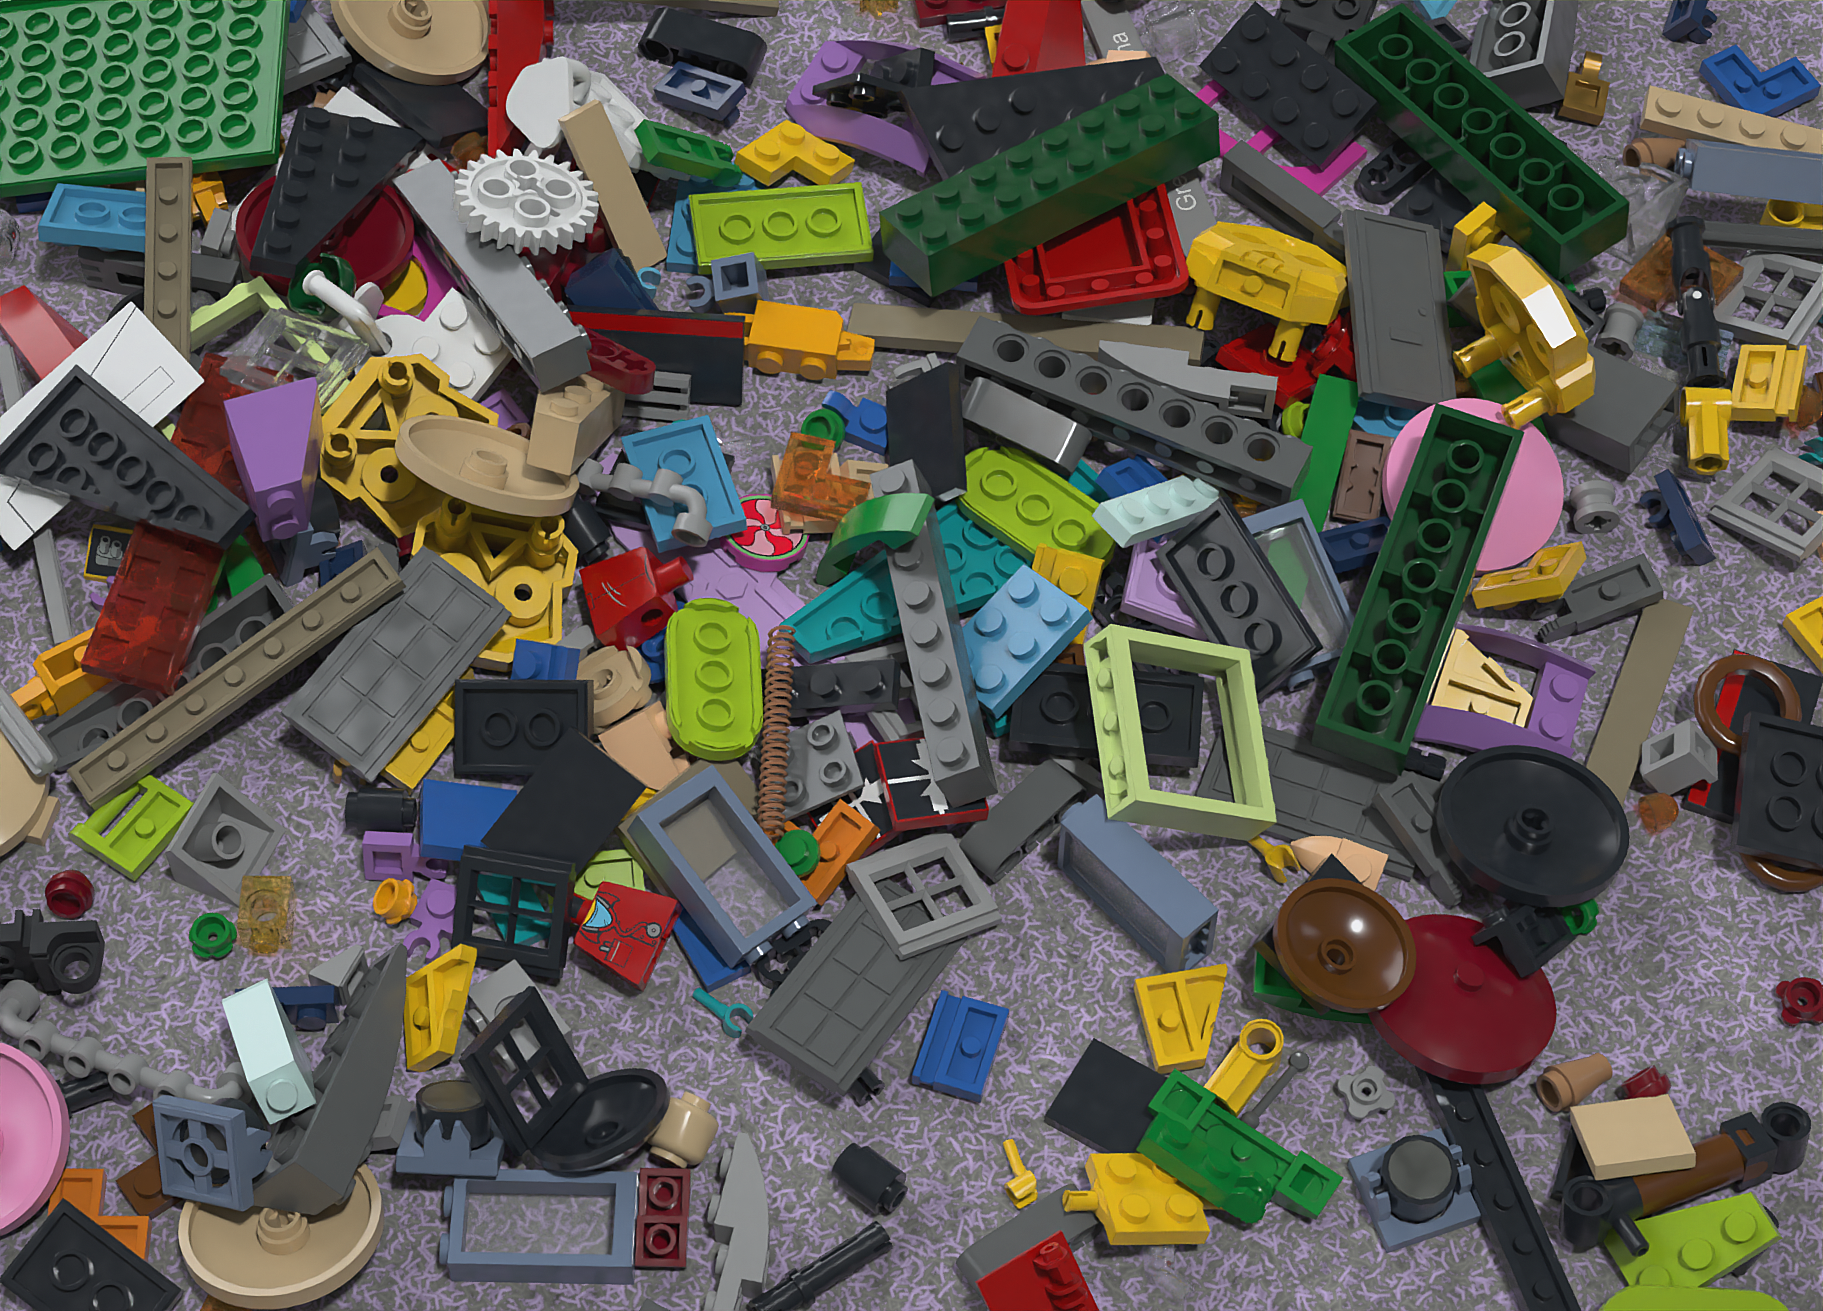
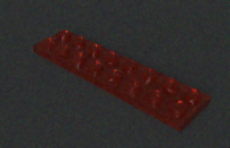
(164, 576)

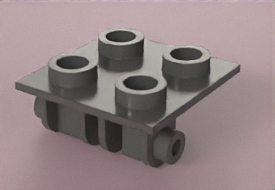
(819, 765)

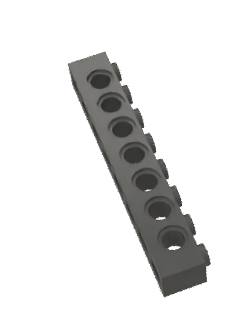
(1141, 431)

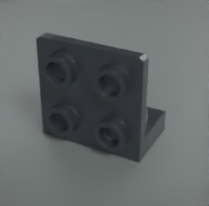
(877, 92)

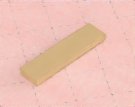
(619, 197)

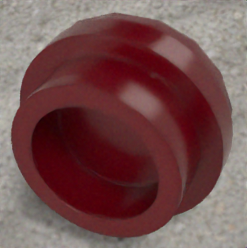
(69, 893)
(1646, 1084)

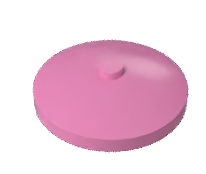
(1530, 500)
(31, 1136)

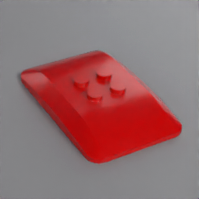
(1105, 261)

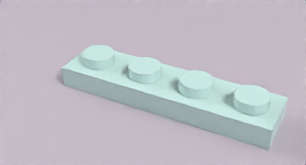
(1156, 509)

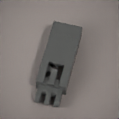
(1282, 199)
(125, 271)

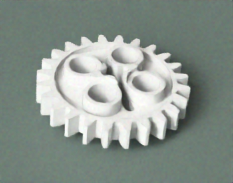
(525, 201)

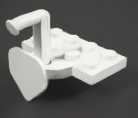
(563, 85)
(451, 336)

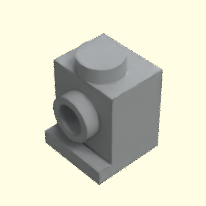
(1678, 759)

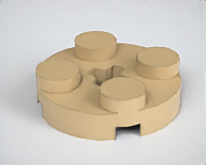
(627, 679)

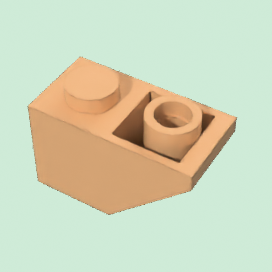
(647, 747)

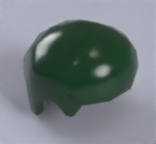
(336, 271)

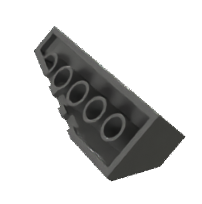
(1527, 48)
(120, 704)
(328, 1140)

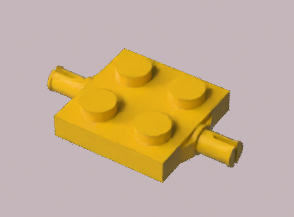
(1140, 1202)

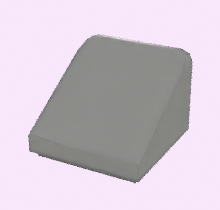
(342, 971)

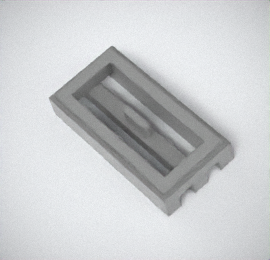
(662, 411)

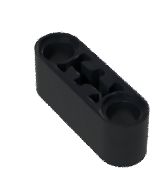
(703, 44)

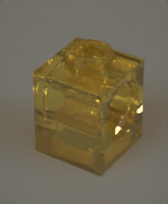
(264, 896)

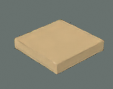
(1632, 1137)

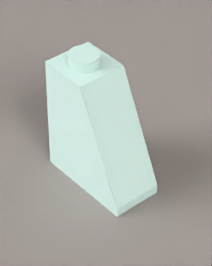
(270, 1052)

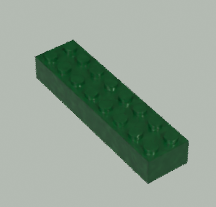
(1483, 141)
(1049, 184)
(1417, 589)

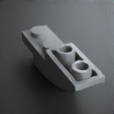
(1228, 390)
(742, 1223)

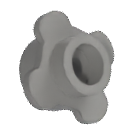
(1365, 1106)

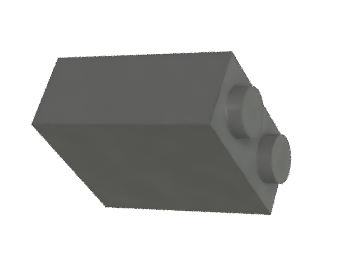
(1622, 416)

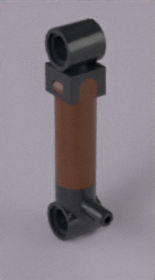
(1740, 1154)

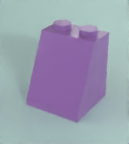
(277, 453)

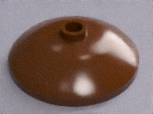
(1357, 932)

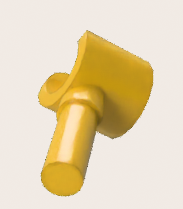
(1276, 857)
(1023, 1187)

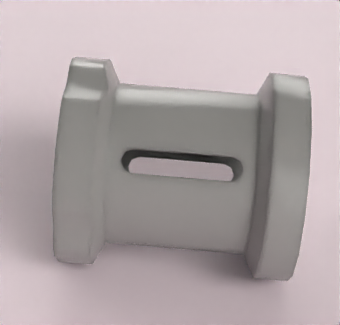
(1621, 324)

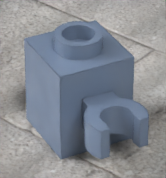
(735, 285)

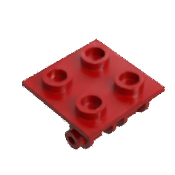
(1038, 1280)

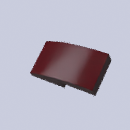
(663, 1218)

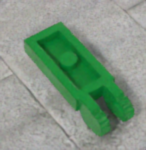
(688, 153)
(1205, 1169)

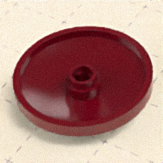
(374, 242)
(1467, 1006)

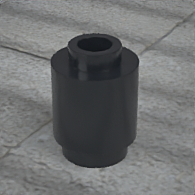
(586, 530)
(380, 810)
(870, 1178)

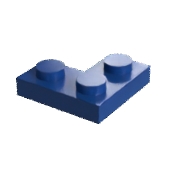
(1764, 93)

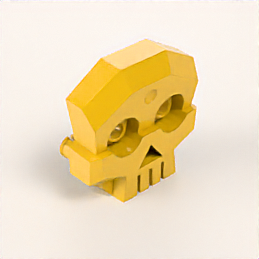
(1268, 274)
(1530, 332)
(355, 456)
(531, 558)

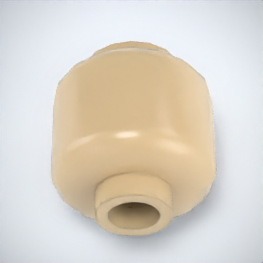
(684, 1132)

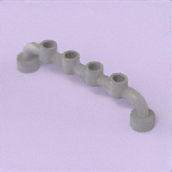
(664, 490)
(21, 1000)

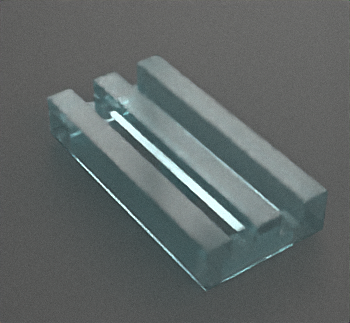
(1667, 328)

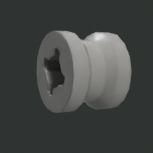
(1594, 507)

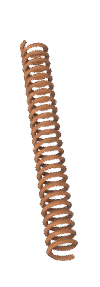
(782, 752)

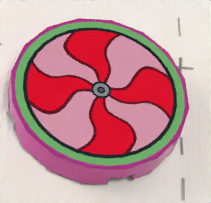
(763, 543)

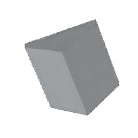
(222, 842)

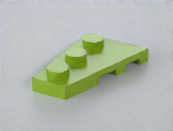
(1697, 1242)

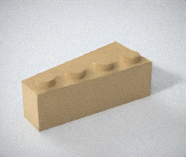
(573, 423)

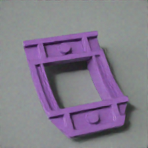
(857, 128)
(1554, 705)

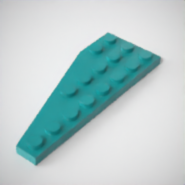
(864, 602)

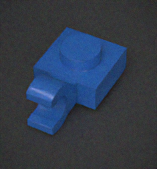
(864, 424)

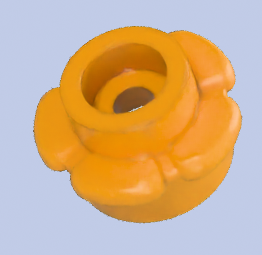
(395, 900)

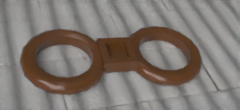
(1731, 743)

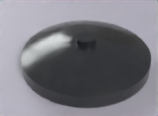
(1532, 826)

